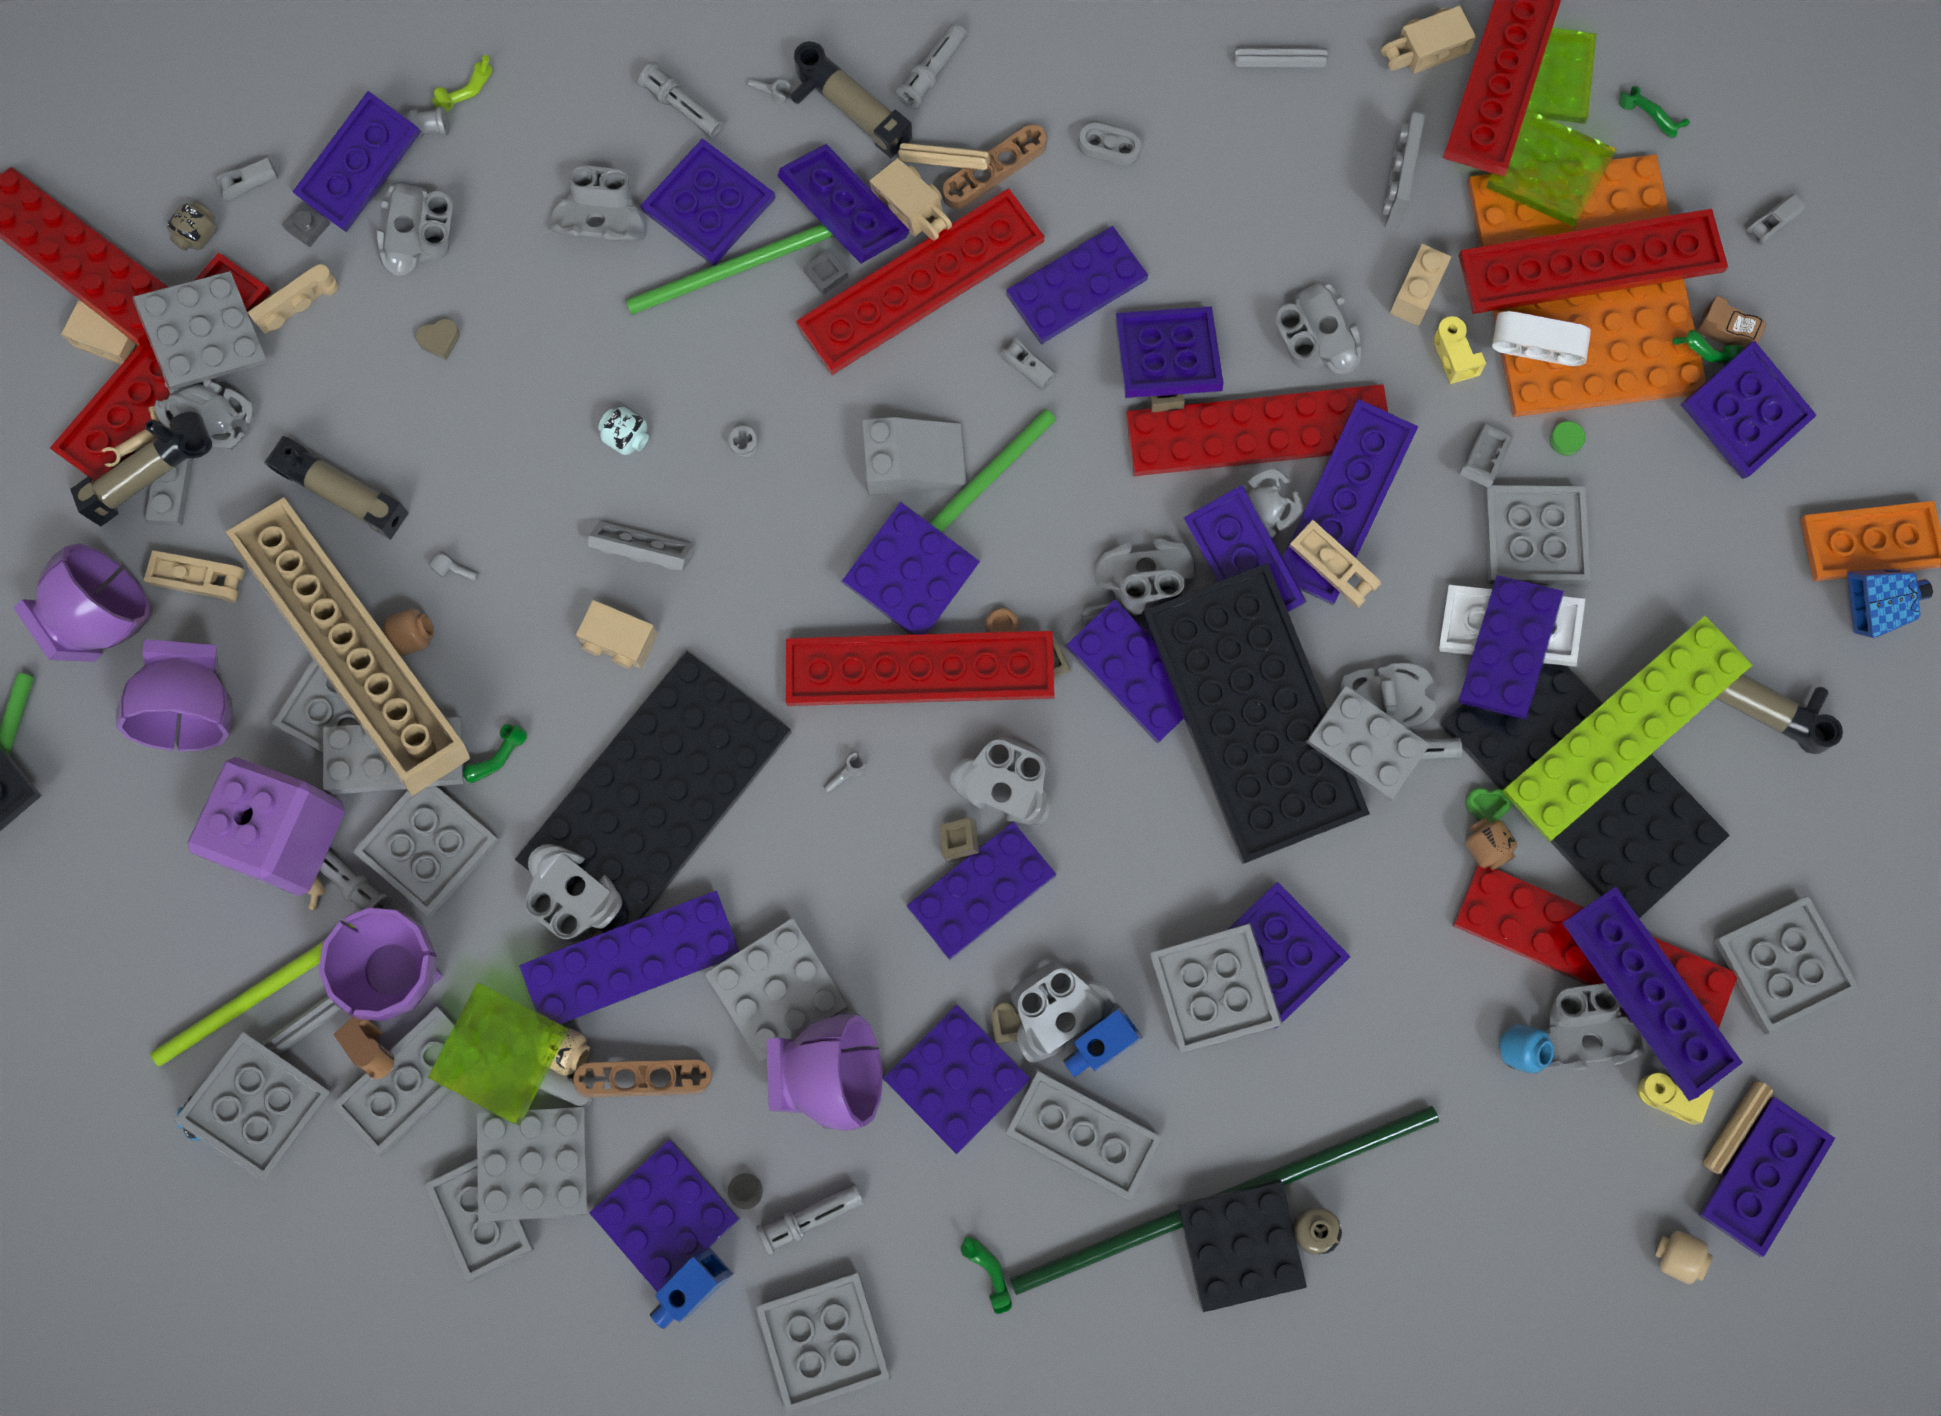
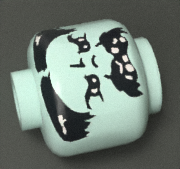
(623, 430)

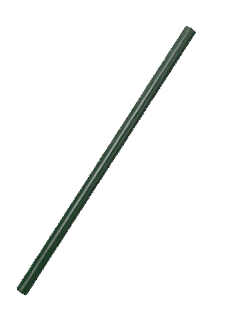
(1172, 1221)

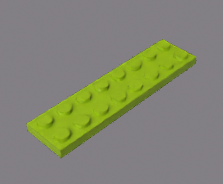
(1627, 728)

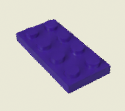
(357, 161)
(843, 203)
(1076, 285)
(1238, 541)
(1511, 647)
(1129, 668)
(981, 891)
(1766, 1177)

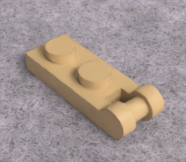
(293, 298)
(1334, 563)
(193, 575)

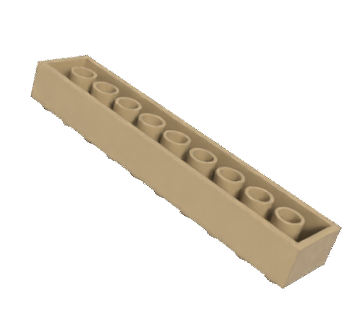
(348, 646)

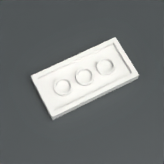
(1466, 612)

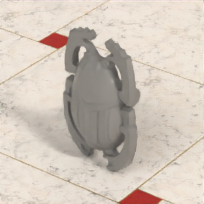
(212, 407)
(1271, 503)
(1395, 691)

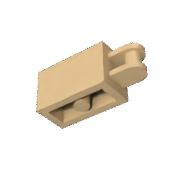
(1431, 41)
(911, 199)

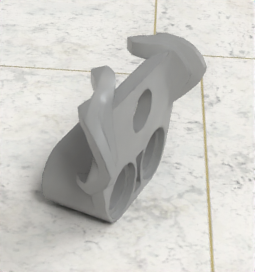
(598, 194)
(403, 251)
(1337, 350)
(1118, 572)
(1029, 798)
(552, 869)
(1086, 1001)
(1617, 1034)

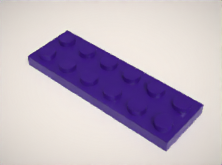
(1352, 488)
(630, 959)
(1652, 993)

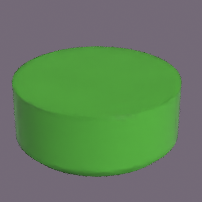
(1567, 438)

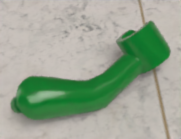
(1660, 117)
(1703, 349)
(513, 737)
(977, 1253)

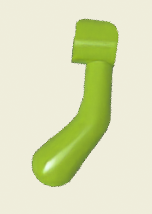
(480, 75)

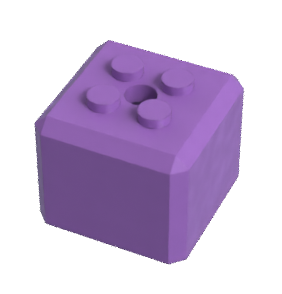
(283, 839)

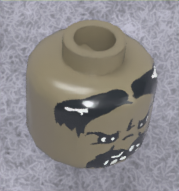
(191, 226)
(1306, 1224)

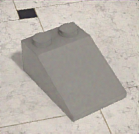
(912, 455)

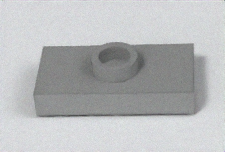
(1486, 455)

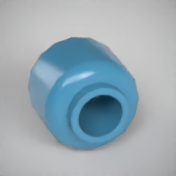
(1526, 1048)

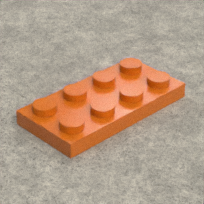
(1872, 539)

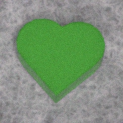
(1487, 804)

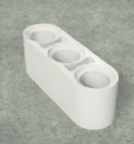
(1541, 338)

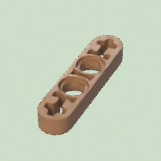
(997, 169)
(642, 1072)

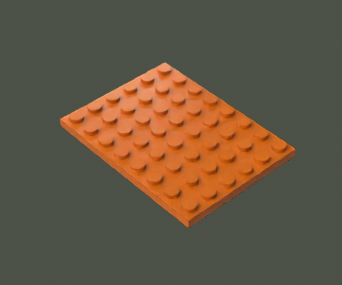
(1630, 328)

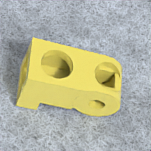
(1456, 352)
(1661, 1093)

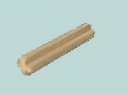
(944, 156)
(1738, 1127)

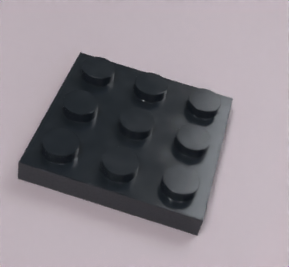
(1242, 1246)

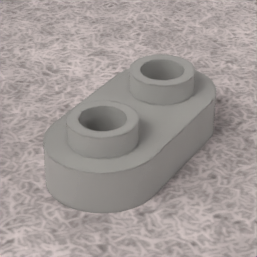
(1111, 141)

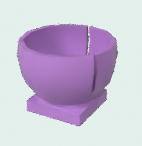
(71, 618)
(171, 682)
(379, 965)
(822, 1081)

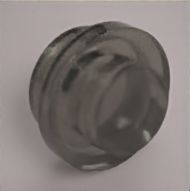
(745, 1191)

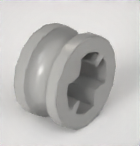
(735, 435)

